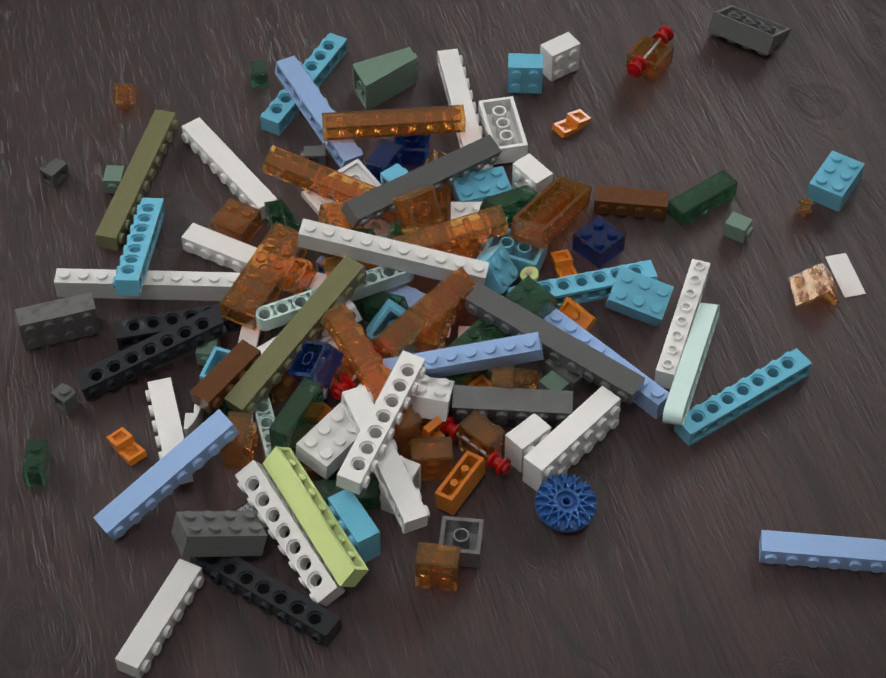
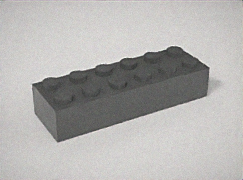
(511, 404)

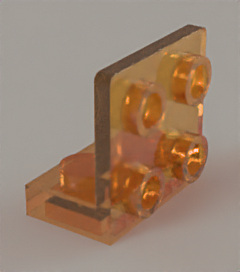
(812, 285)

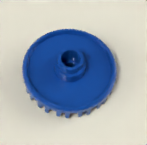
(565, 503)

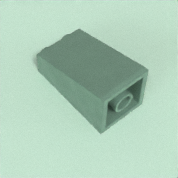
(384, 76)

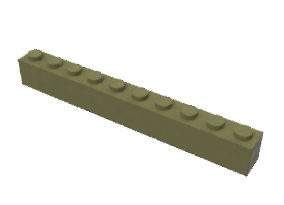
(136, 180)
(305, 325)

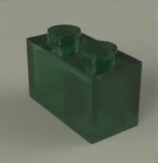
(36, 463)

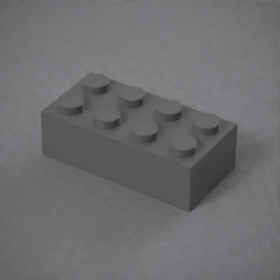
(218, 533)

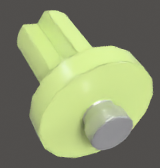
(529, 271)

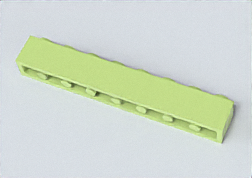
(315, 517)

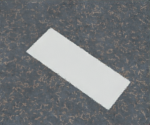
(845, 275)

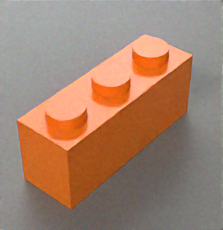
(460, 482)

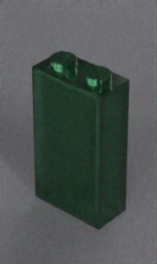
(297, 415)

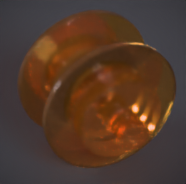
(804, 206)

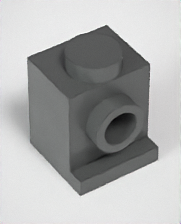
(315, 154)
(54, 172)
(68, 397)

